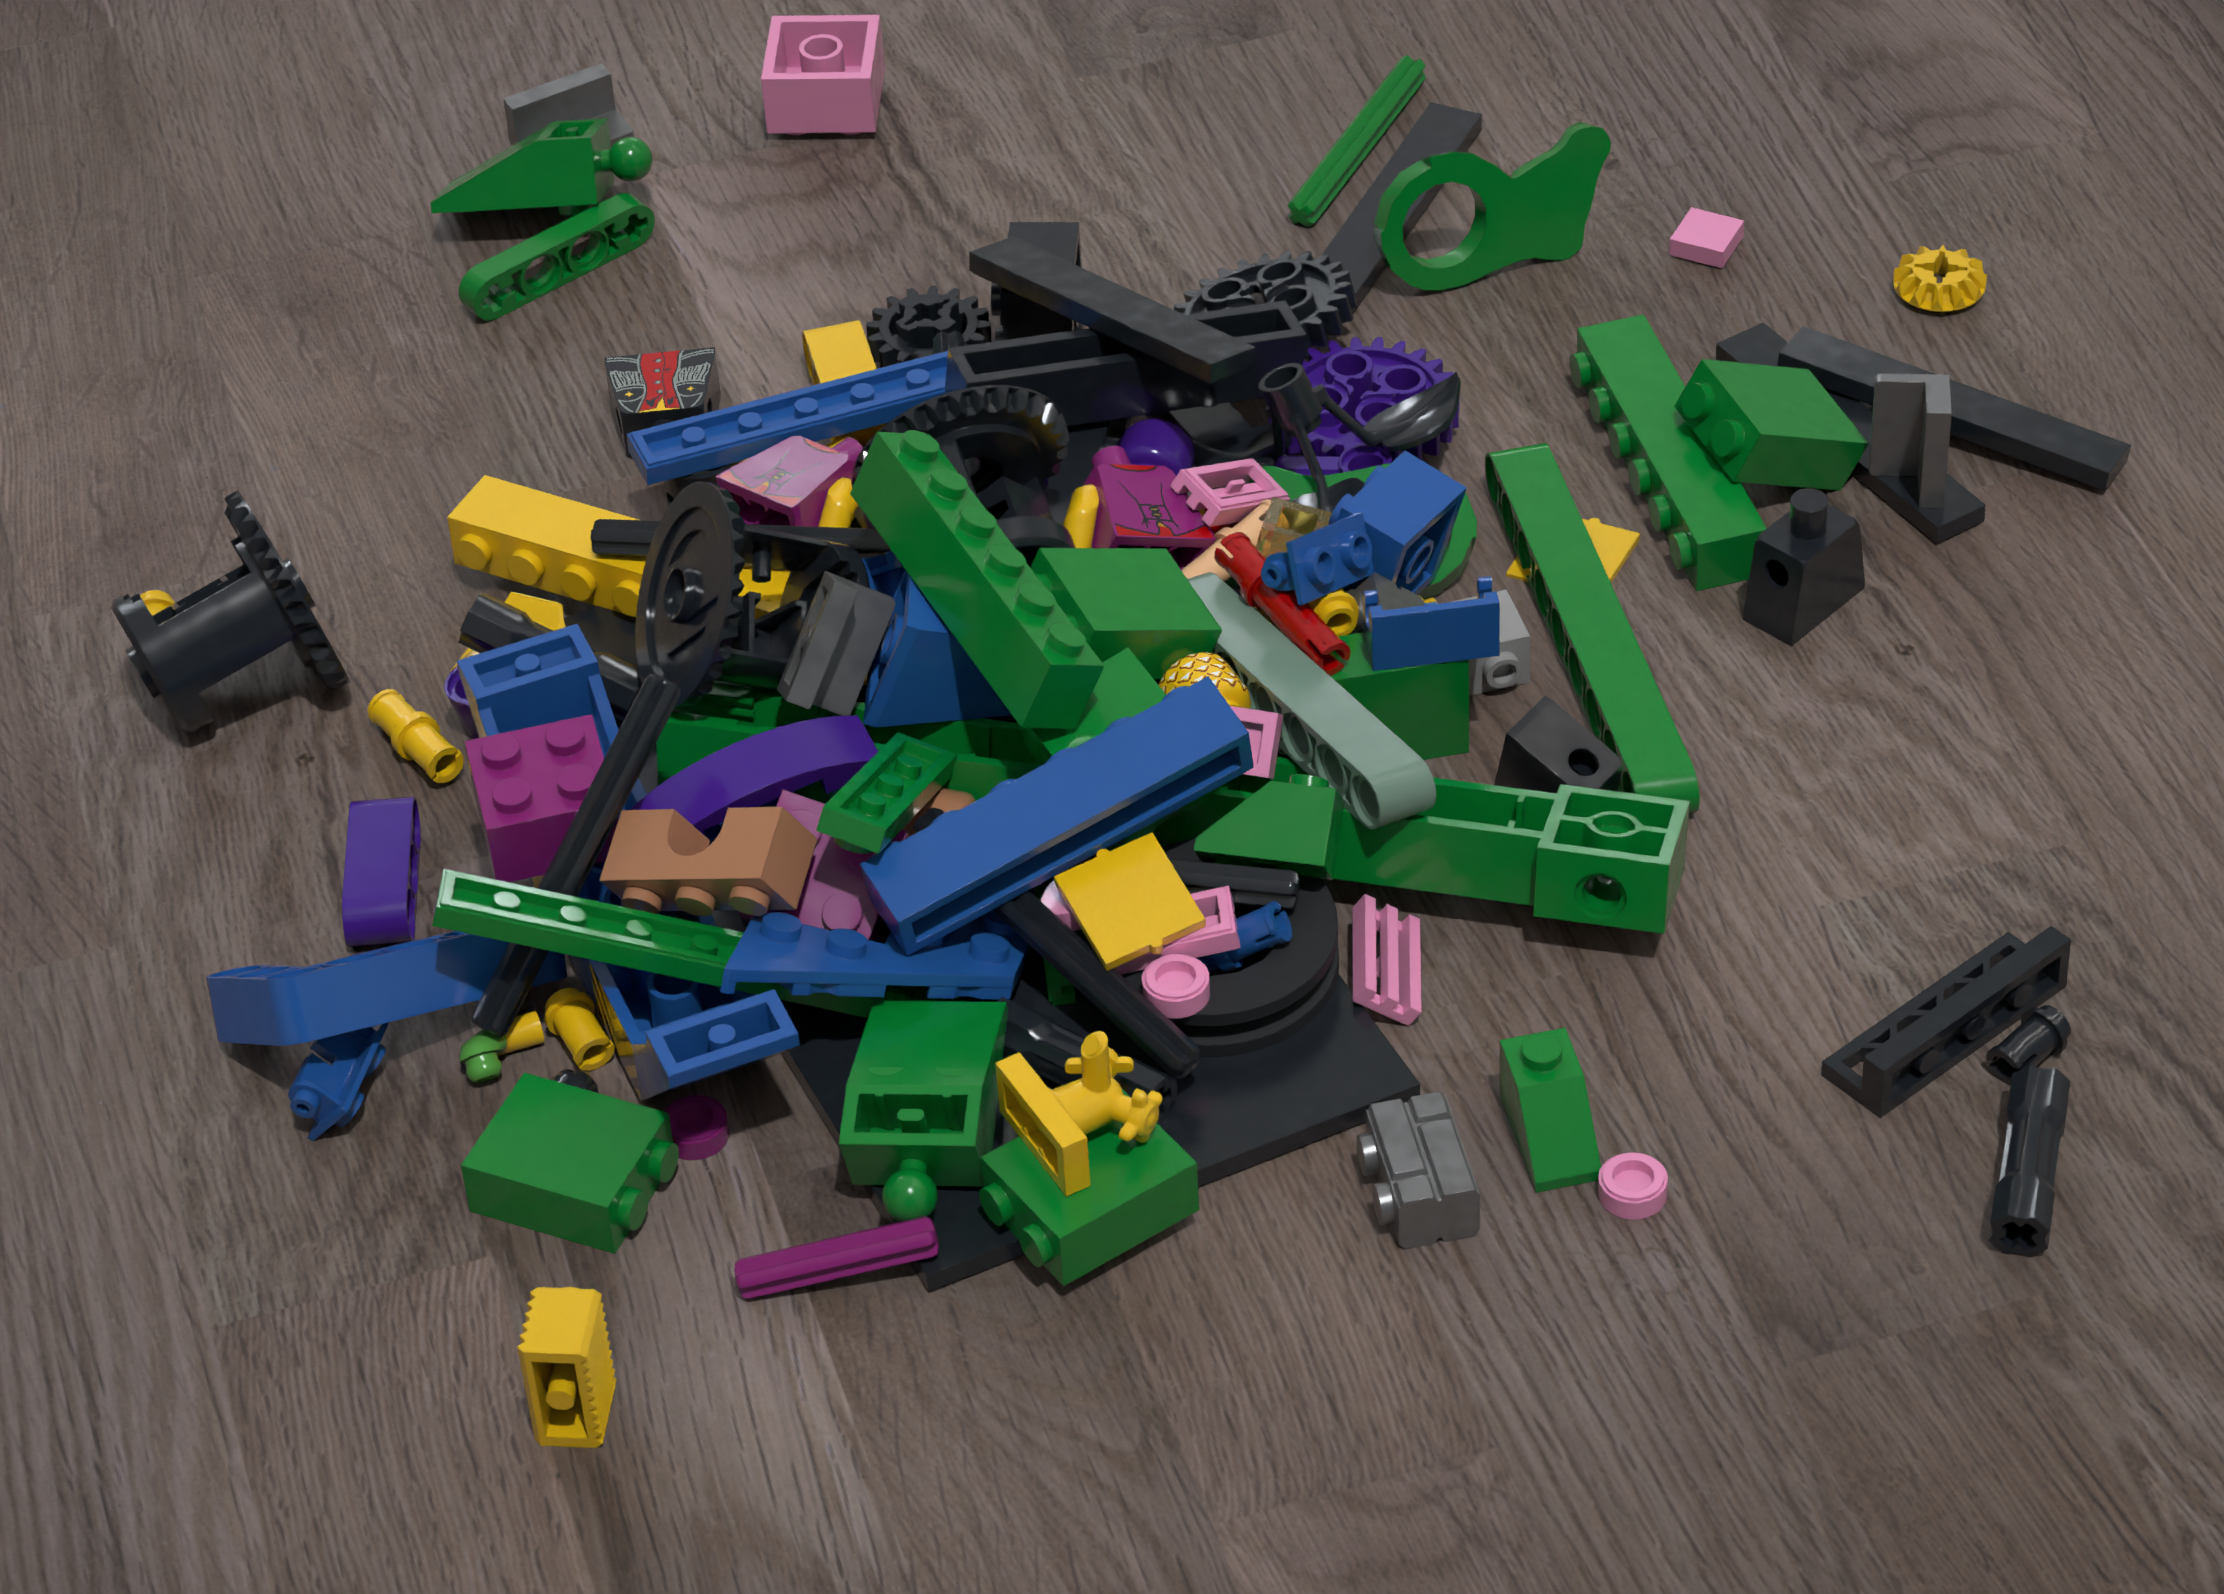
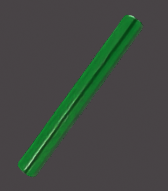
(1356, 141)

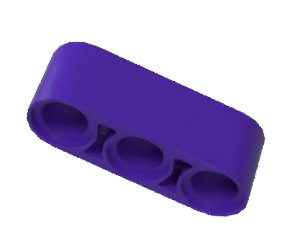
(381, 871)

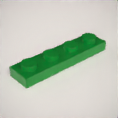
(886, 794)

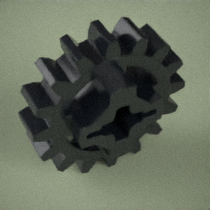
(910, 324)

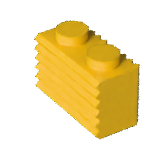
(567, 1367)

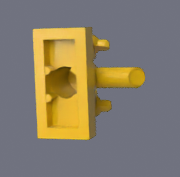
(1059, 1119)

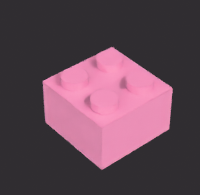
(823, 74)

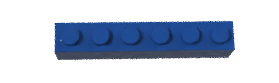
(1057, 814)

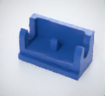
(1432, 631)

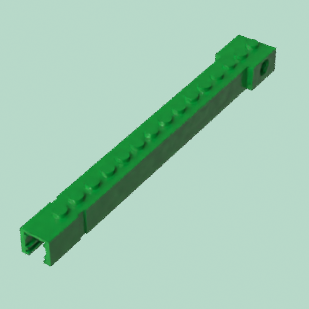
(1564, 852)

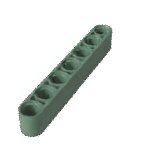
(1321, 722)

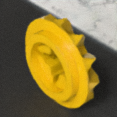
(1959, 289)

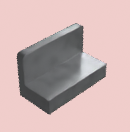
(572, 97)
(1912, 431)
(836, 645)

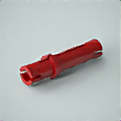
(1295, 621)

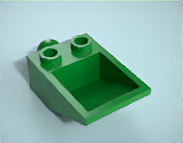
(556, 166)
(922, 1100)

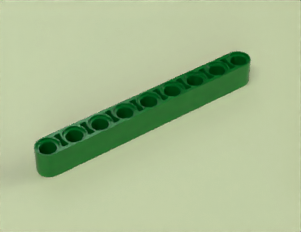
(1588, 624)

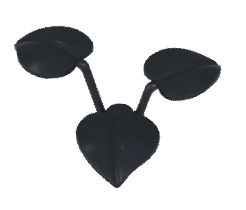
(1296, 411)

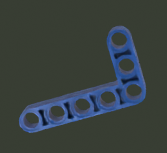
(358, 991)

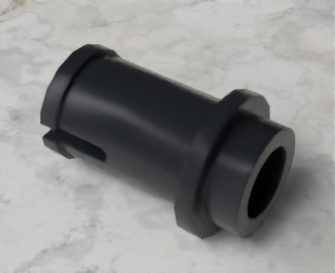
(2040, 1034)

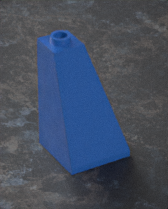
(924, 670)

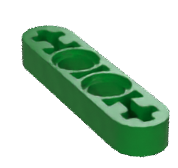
(500, 282)

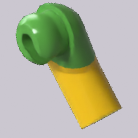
(482, 1050)

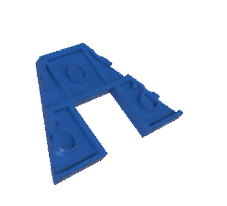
(972, 961)

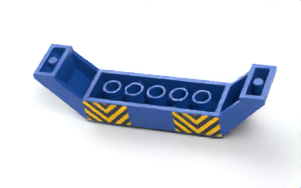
(660, 1024)

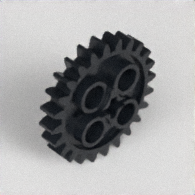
(1314, 290)

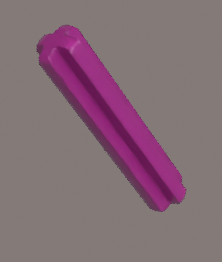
(836, 1257)

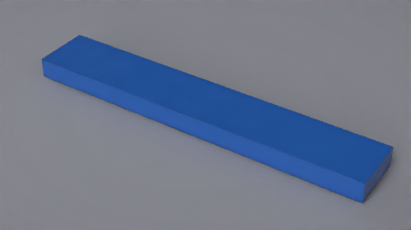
(808, 412)

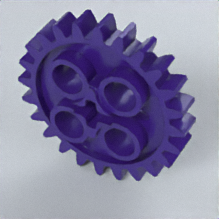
(1350, 380)

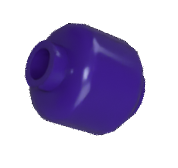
(1158, 444)

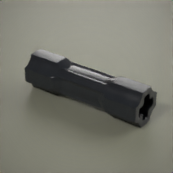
(498, 624)
(1049, 1045)
(2028, 1169)

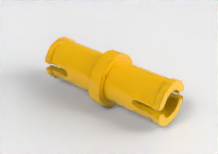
(415, 736)

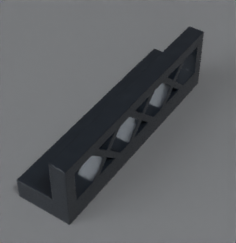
(1950, 1020)

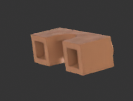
(669, 866)

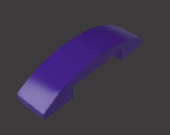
(762, 766)

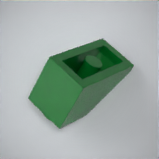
(1280, 828)
(1549, 1109)

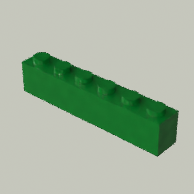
(1686, 490)
(977, 580)

